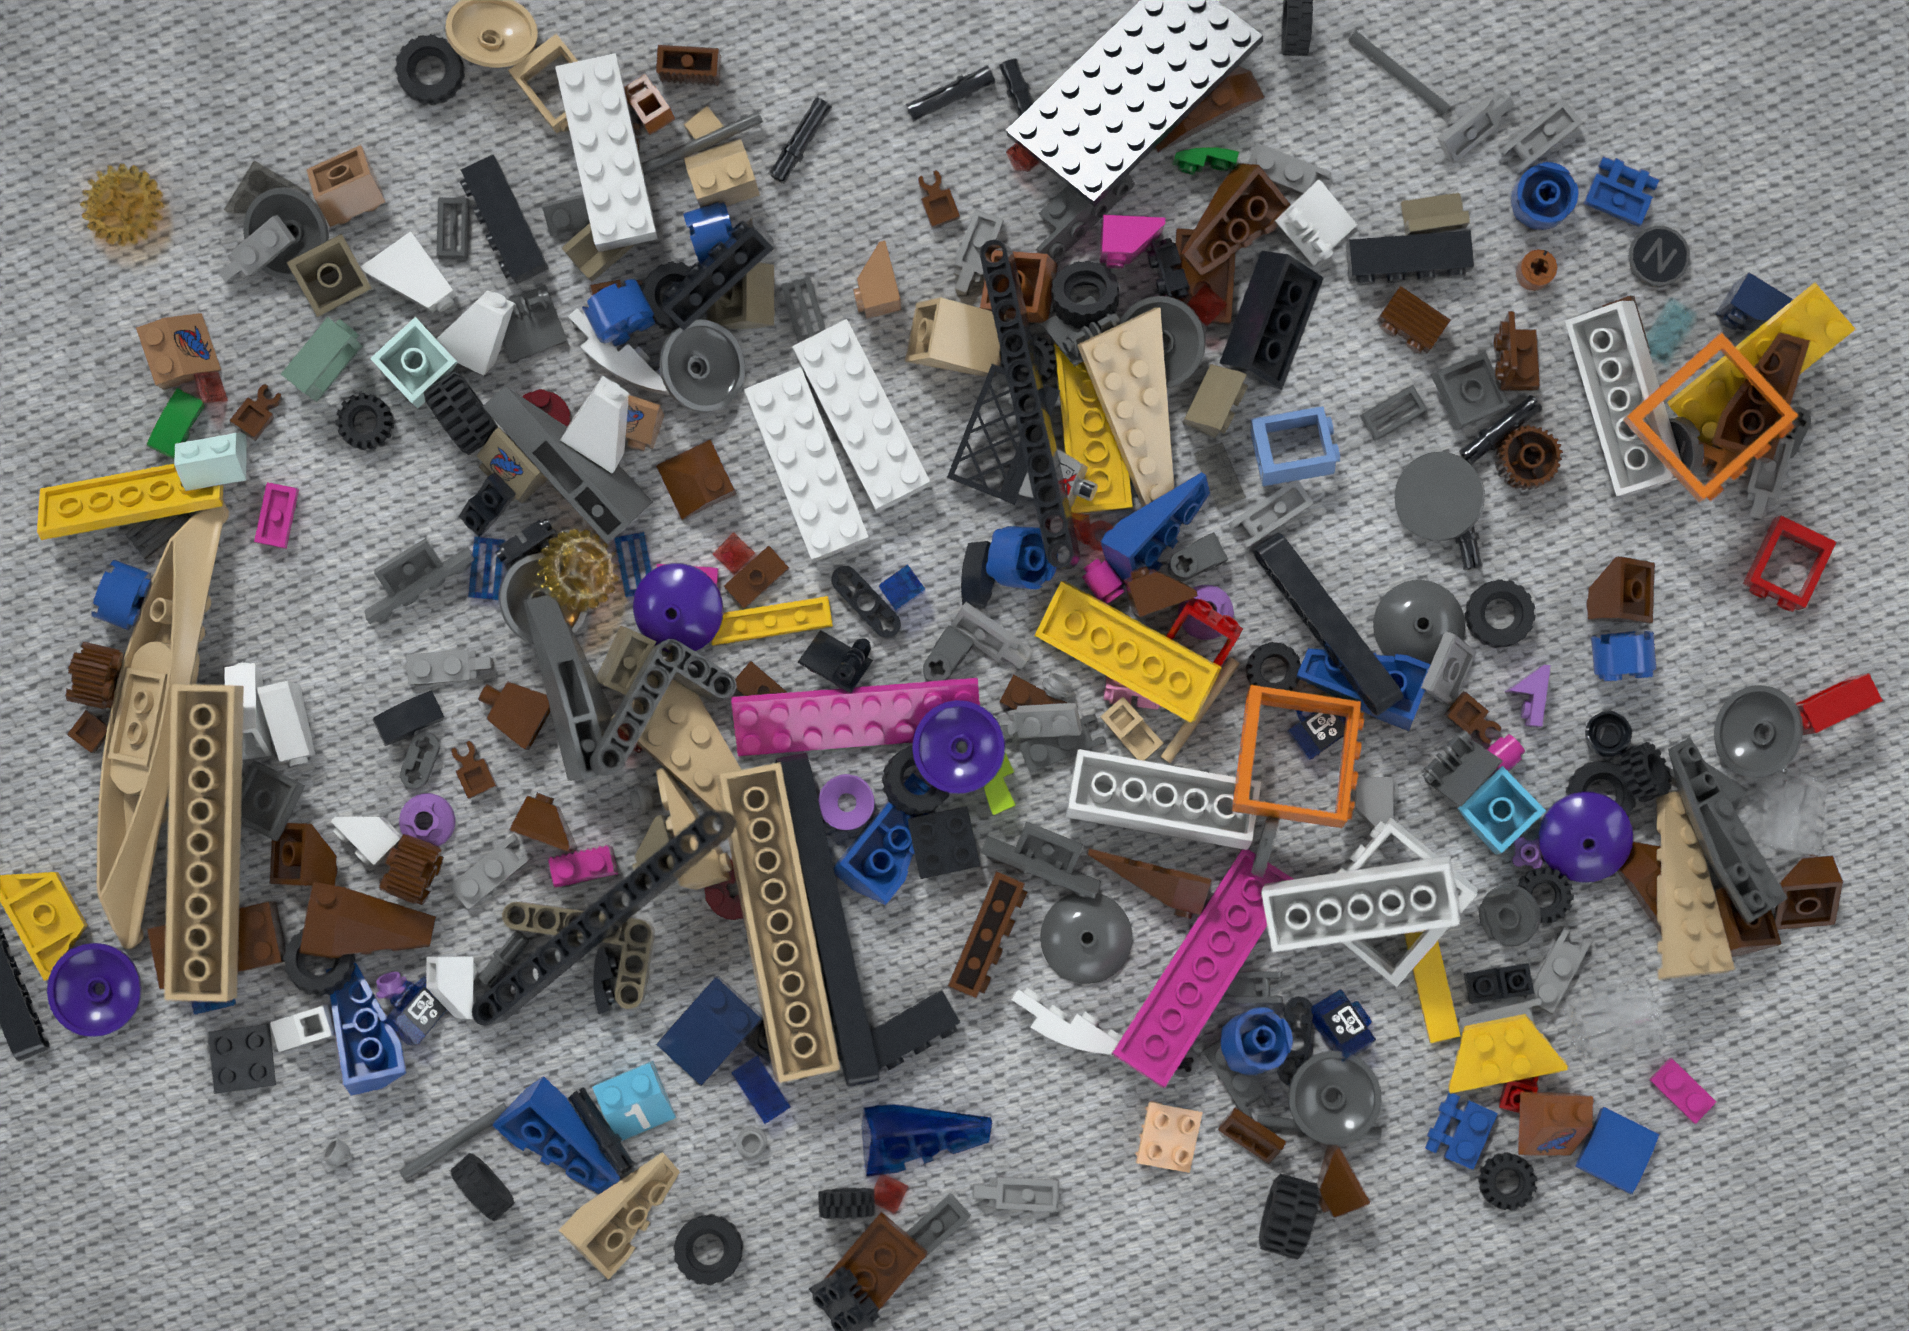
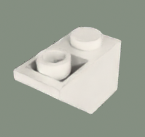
(370, 835)
(452, 983)
(303, 1027)

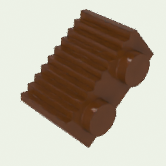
(688, 64)
(1412, 321)

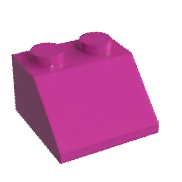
(1127, 237)

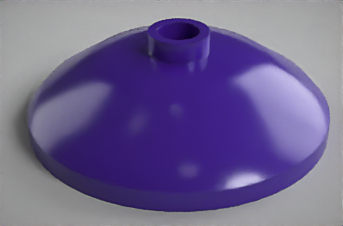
(690, 594)
(937, 744)
(1582, 818)
(73, 992)

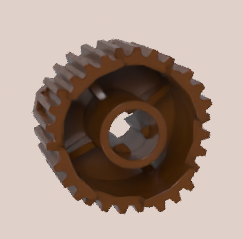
(1519, 472)
(94, 675)
(411, 869)

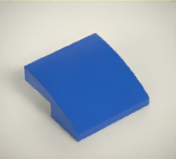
(1617, 1150)

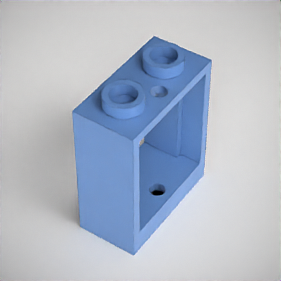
(1300, 469)

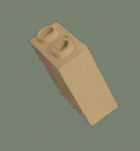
(534, 64)

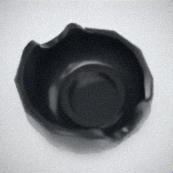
(1615, 737)

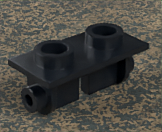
(1163, 258)
(537, 538)

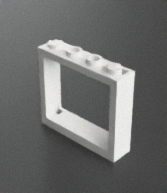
(1398, 972)

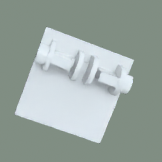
(1316, 223)

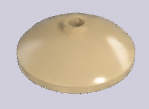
(491, 32)

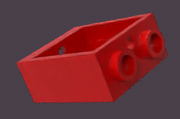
(1802, 536)
(1221, 623)
(1838, 703)

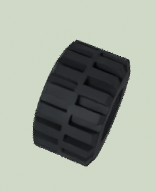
(460, 412)
(1289, 1216)

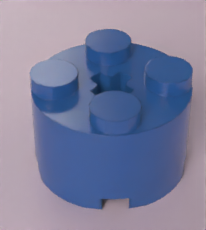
(1559, 189)
(708, 227)
(619, 312)
(1019, 558)
(121, 595)
(1623, 654)
(1240, 1044)

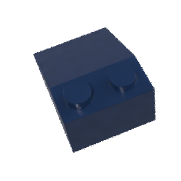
(1751, 304)
(709, 1030)

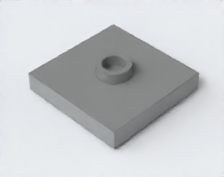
(1448, 669)

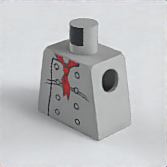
(1073, 475)

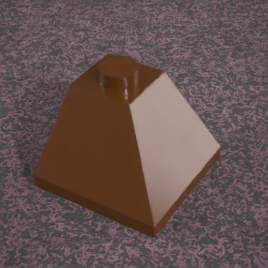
(696, 479)
(1154, 591)
(1623, 592)
(544, 823)
(302, 857)
(1812, 894)
(1744, 936)
(1338, 1185)

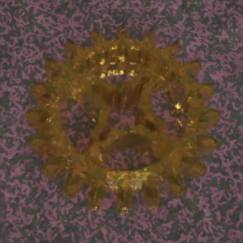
(147, 199)
(566, 545)

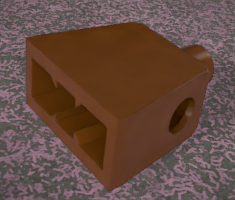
(516, 712)

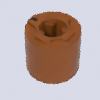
(1536, 270)

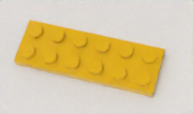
(1807, 317)
(1090, 439)
(119, 501)
(1128, 651)

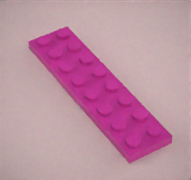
(840, 718)
(1198, 973)

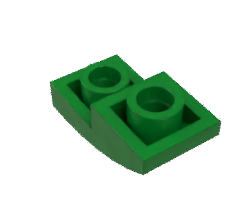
(1194, 159)
(175, 423)

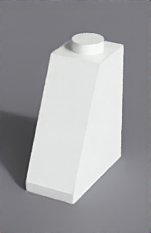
(411, 273)
(479, 332)
(600, 425)
(287, 722)
(255, 727)

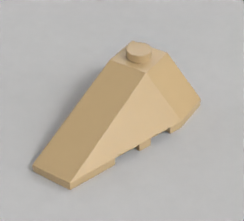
(714, 866)
(610, 1220)

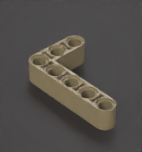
(623, 937)

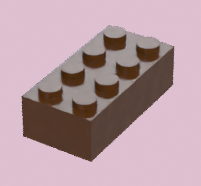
(259, 940)

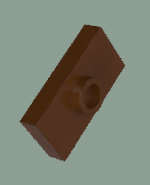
(756, 577)
(756, 682)
(1252, 1135)

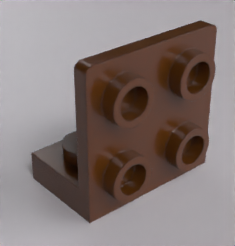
(1517, 356)

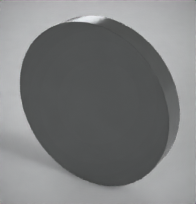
(1439, 496)

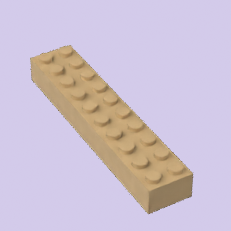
(204, 842)
(778, 923)

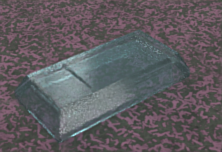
(1669, 329)

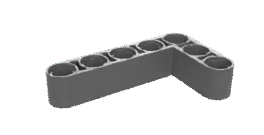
(650, 698)

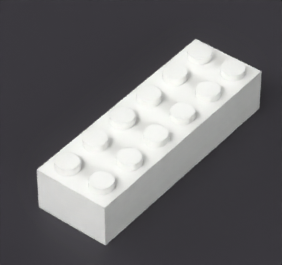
(606, 152)
(1616, 381)
(861, 415)
(806, 464)
(1159, 799)
(1361, 904)

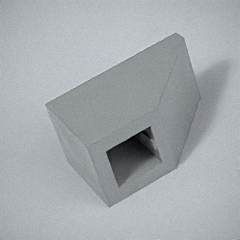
(1375, 799)

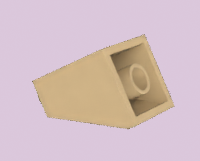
(722, 174)
(953, 337)

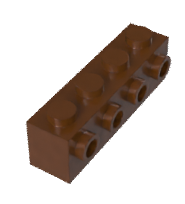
(986, 934)

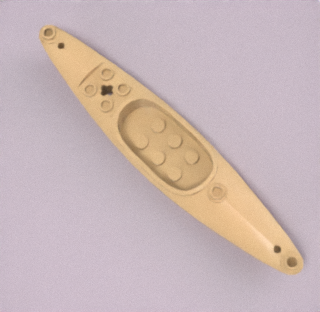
(139, 724)

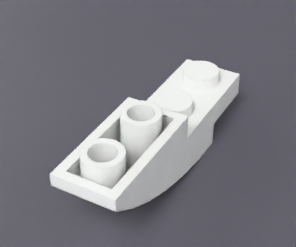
(627, 364)
(1078, 1033)

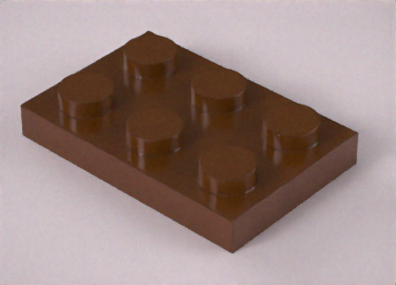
(1218, 279)
(881, 1259)

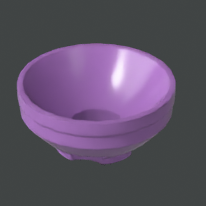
(1223, 606)
(829, 802)
(442, 815)

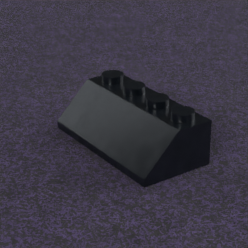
(1271, 319)

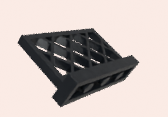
(1018, 469)

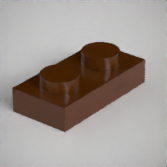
(1024, 693)

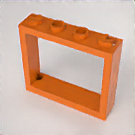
(1737, 466)
(1350, 751)

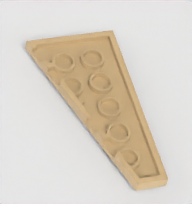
(1132, 389)
(686, 741)
(1686, 901)

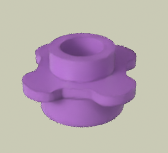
(1520, 858)
(389, 984)

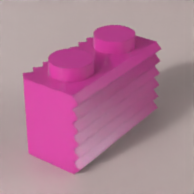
(582, 866)

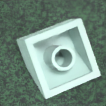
(414, 361)
(211, 461)

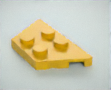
(42, 916)
(1502, 1053)

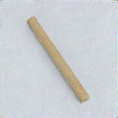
(1187, 728)

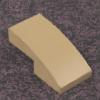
(1131, 730)

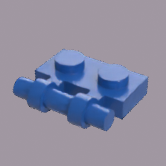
(1618, 199)
(1470, 1133)

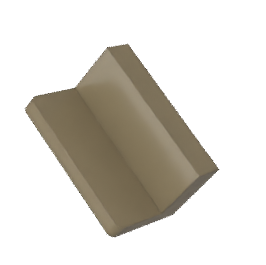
(1434, 214)
(586, 257)
(624, 659)

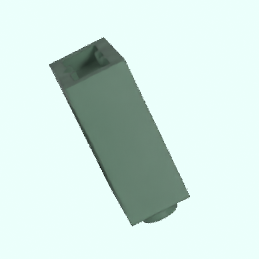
(322, 358)

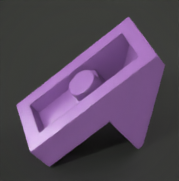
(1535, 686)

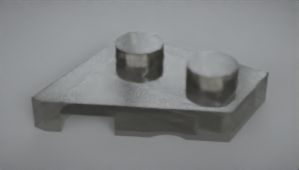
(255, 182)

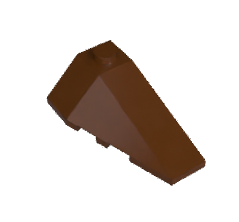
(1236, 215)
(1748, 412)
(1170, 886)
(354, 922)

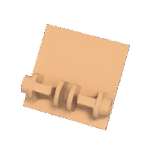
(1168, 1137)

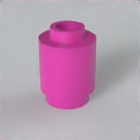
(1103, 581)
(1508, 750)

